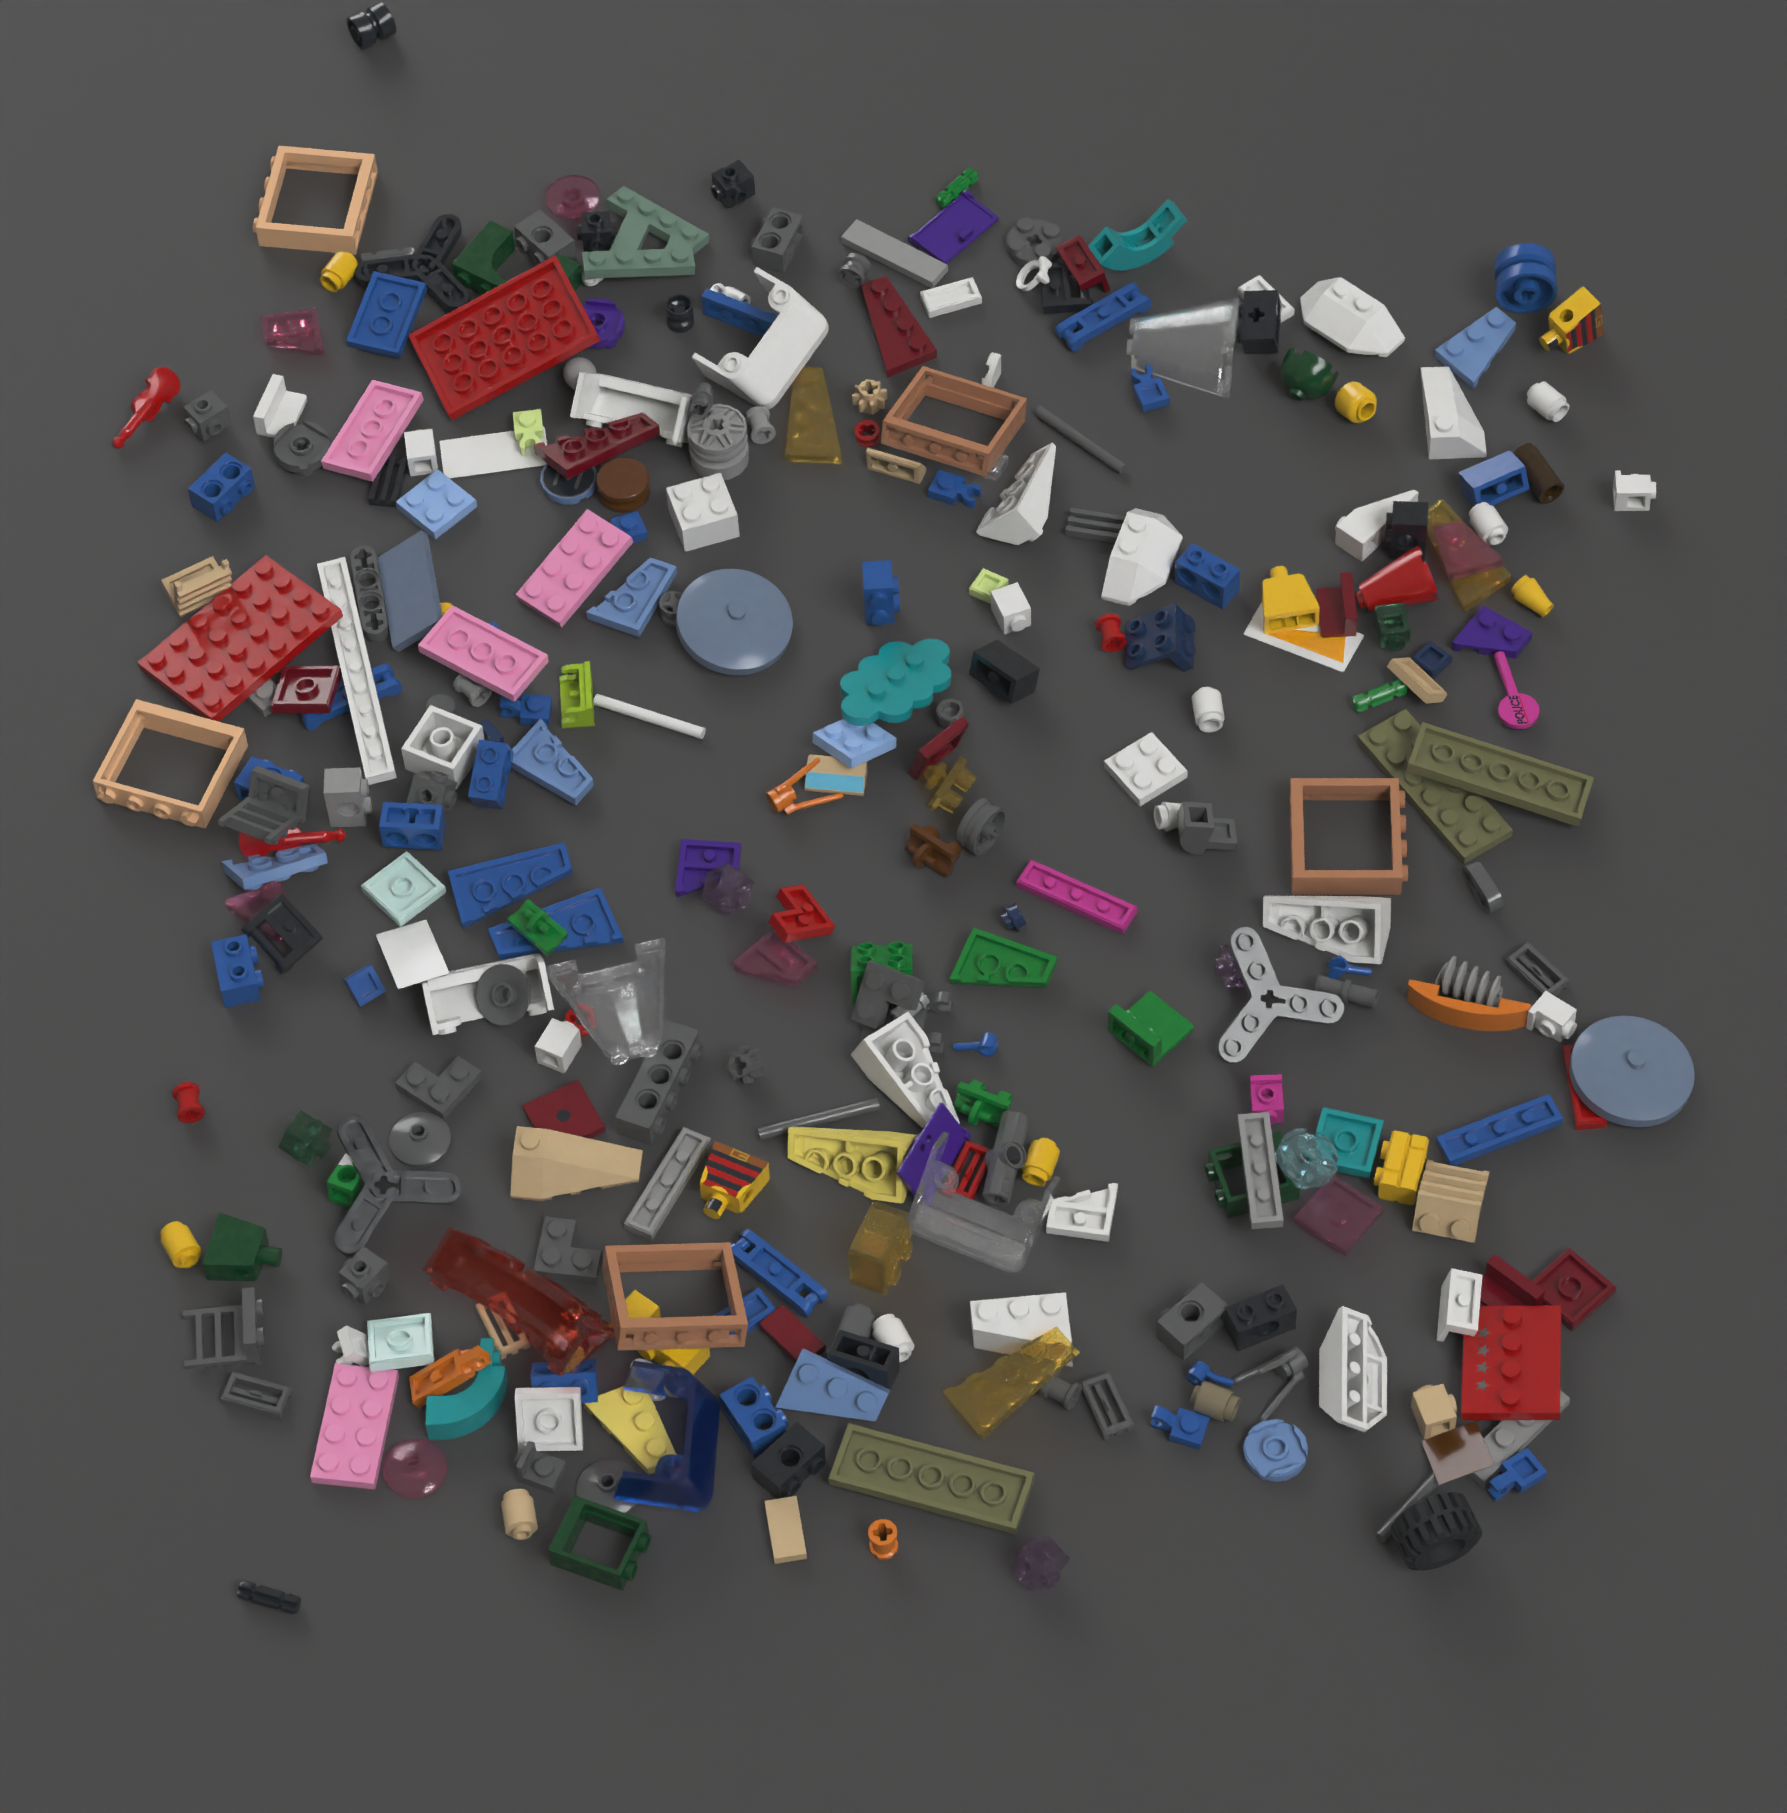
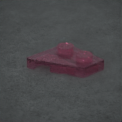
(294, 331)
(1464, 550)
(253, 901)

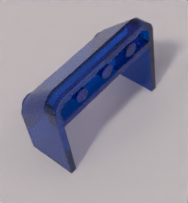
(679, 1480)

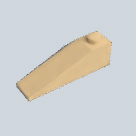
(561, 1163)

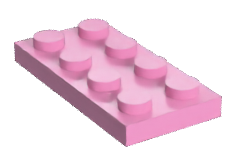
(372, 430)
(574, 568)
(483, 653)
(354, 1427)

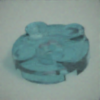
(1303, 1172)

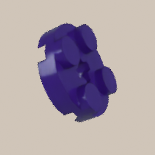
(611, 320)

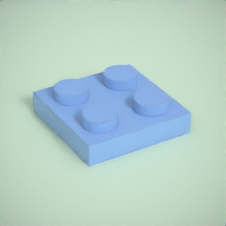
(436, 504)
(853, 743)

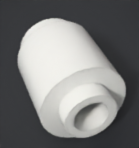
(1547, 401)
(1488, 523)
(1208, 709)
(892, 1332)

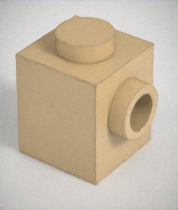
(1434, 1410)

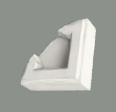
(994, 372)

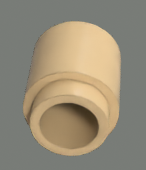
(519, 1514)

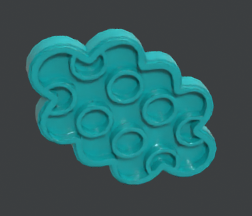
(895, 682)

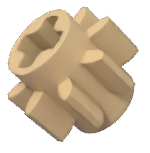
(869, 396)

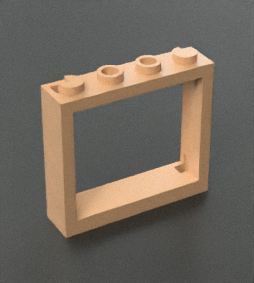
(312, 237)
(180, 725)

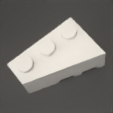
(1012, 1322)

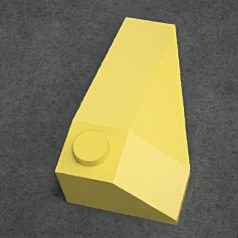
(854, 1158)

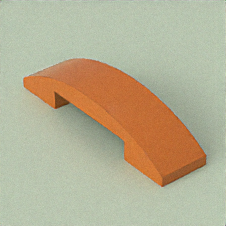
(1466, 1014)

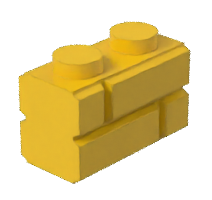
(1402, 1168)

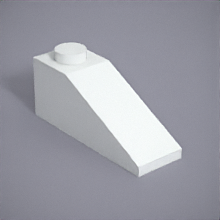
(1366, 526)

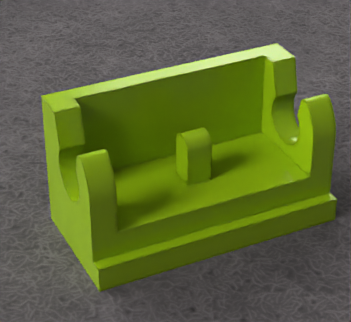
(577, 696)

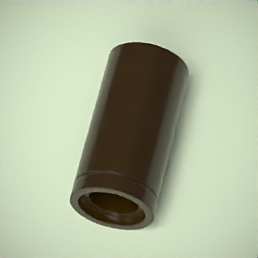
(1540, 475)

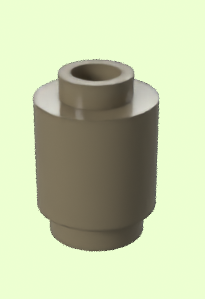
(1215, 1401)

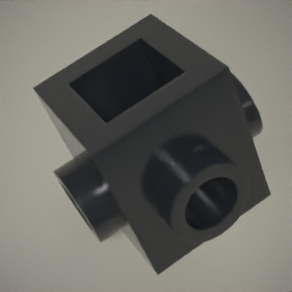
(732, 184)
(596, 231)

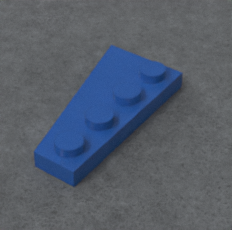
(584, 918)

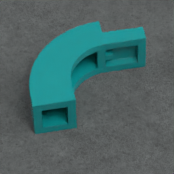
(1140, 245)
(471, 1409)

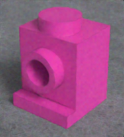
(1267, 1096)

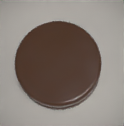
(623, 485)

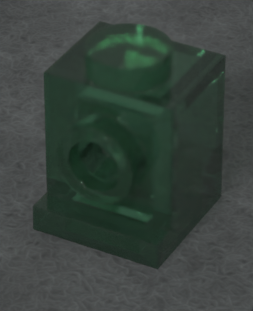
(1392, 632)

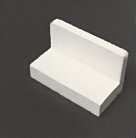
(277, 408)
(1459, 1304)

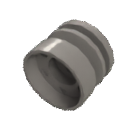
(719, 442)

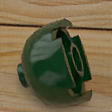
(1306, 375)

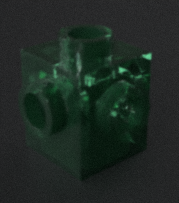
(306, 1139)

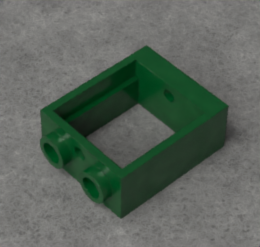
(1231, 1156)
(571, 1527)

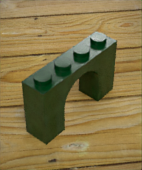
(488, 251)

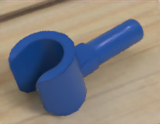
(1340, 966)
(986, 1046)
(1200, 1371)

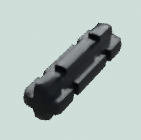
(269, 1597)

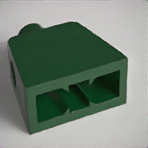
(238, 1251)

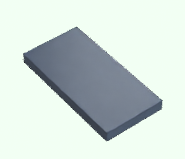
(409, 590)

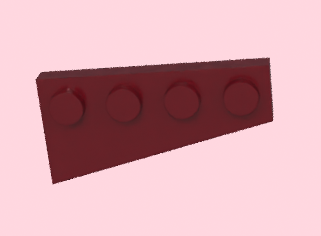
(597, 445)

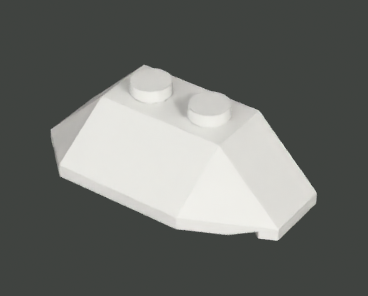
(1350, 318)
(1140, 557)
(1353, 1372)

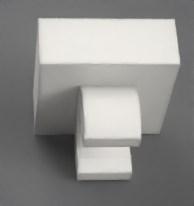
(353, 1345)

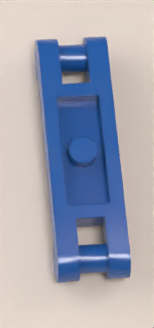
(1102, 316)
(388, 686)
(777, 1272)

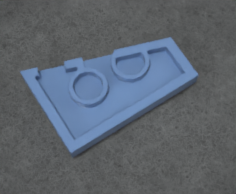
(1474, 347)
(637, 599)
(547, 763)
(264, 869)
(831, 1390)

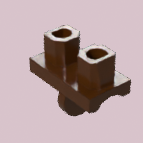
(931, 851)

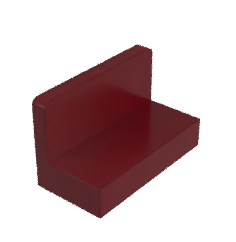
(1082, 264)
(1338, 609)
(1507, 1286)

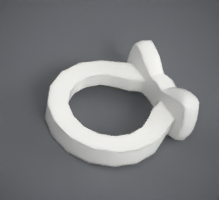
(1042, 276)

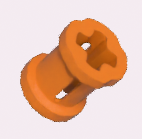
(883, 1529)

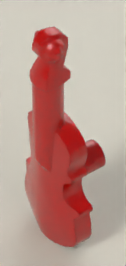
(160, 388)
(252, 846)

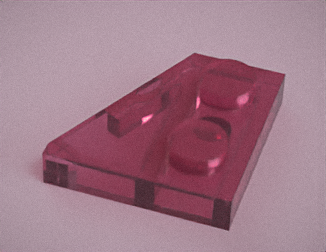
(776, 961)

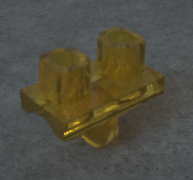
(946, 797)

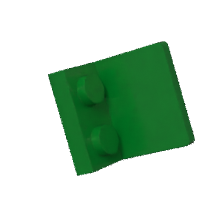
(894, 955)
(1149, 1027)

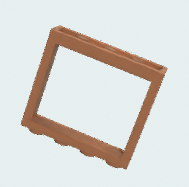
(945, 447)
(1347, 881)
(674, 1331)

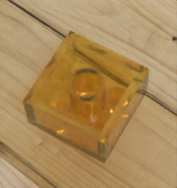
(880, 1248)

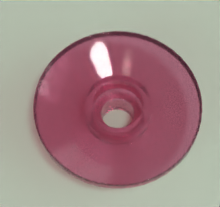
(572, 196)
(418, 1479)

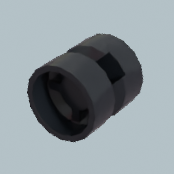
(372, 25)

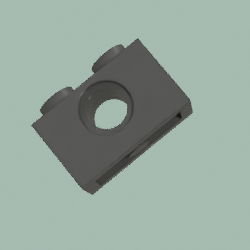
(543, 238)
(1186, 1336)

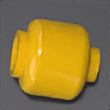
(1356, 402)

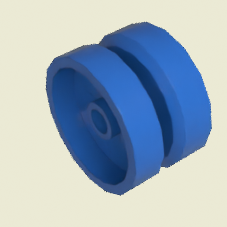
(1525, 278)

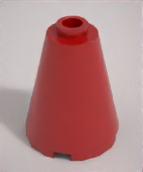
(1401, 581)

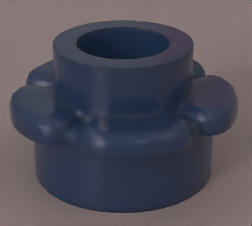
(1013, 917)

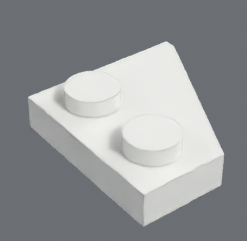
(1084, 1214)

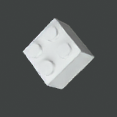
(702, 512)
(442, 744)

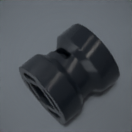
(679, 313)

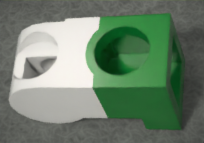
(344, 1183)

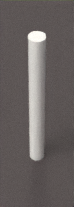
(649, 716)

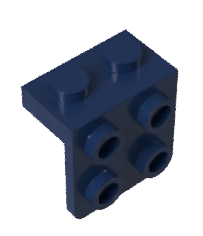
(1159, 636)

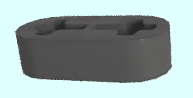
(1482, 887)

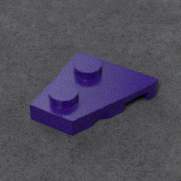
(701, 857)

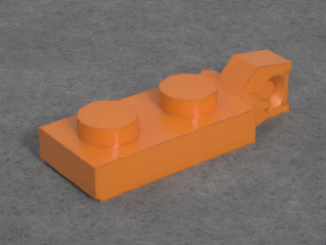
(447, 1373)

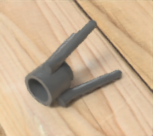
(1287, 1364)

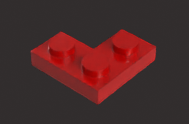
(802, 916)

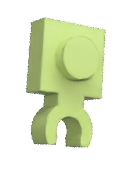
(528, 428)

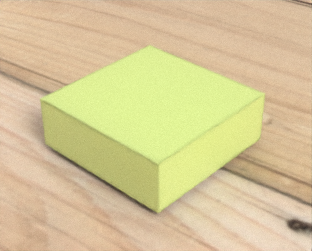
(985, 583)

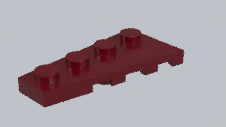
(897, 332)

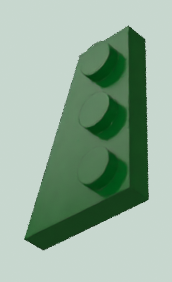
(1002, 962)

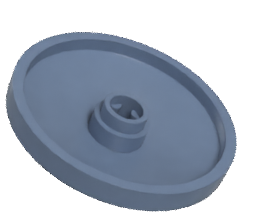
(734, 622)
(1631, 1071)

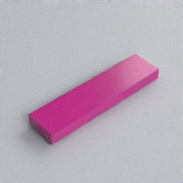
(1076, 897)

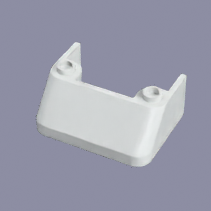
(780, 352)
(610, 398)
(453, 996)

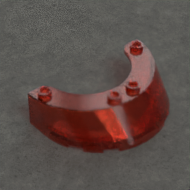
(529, 1302)

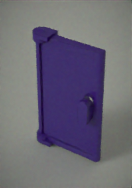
(959, 220)
(916, 1159)

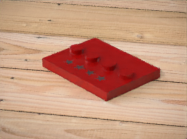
(1513, 1364)

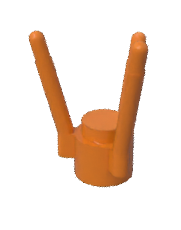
(783, 795)

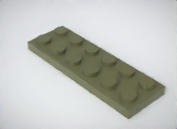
(1500, 774)
(1457, 816)
(931, 1478)

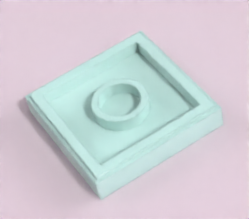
(403, 889)
(400, 1342)

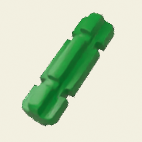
(954, 189)
(1379, 695)

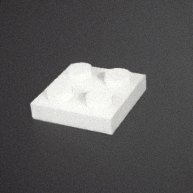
(1145, 769)
(549, 1418)

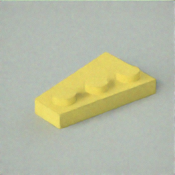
(635, 1424)

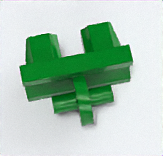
(537, 927)
(981, 1105)

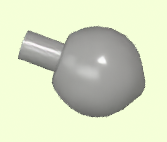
(572, 370)

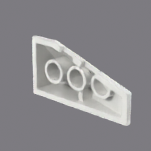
(1449, 419)
(1024, 503)
(1337, 924)
(903, 1068)

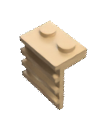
(197, 585)
(1450, 1201)

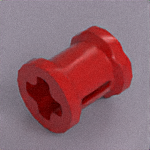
(1110, 632)
(188, 1102)

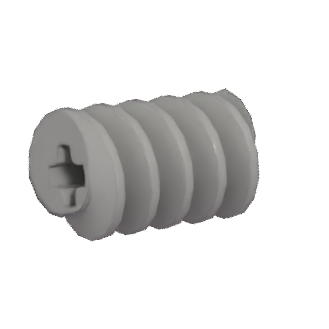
(1469, 984)

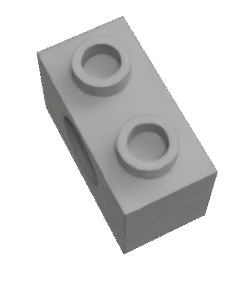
(347, 797)

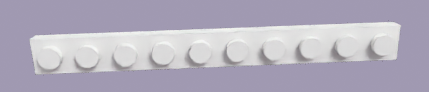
(357, 673)

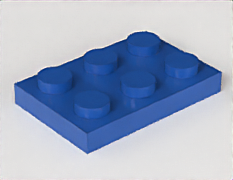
(386, 314)

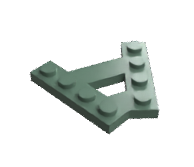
(626, 256)

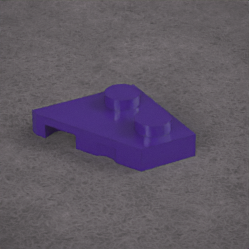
(1492, 633)

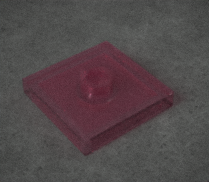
(1339, 1215)

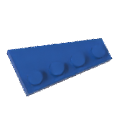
(503, 881)

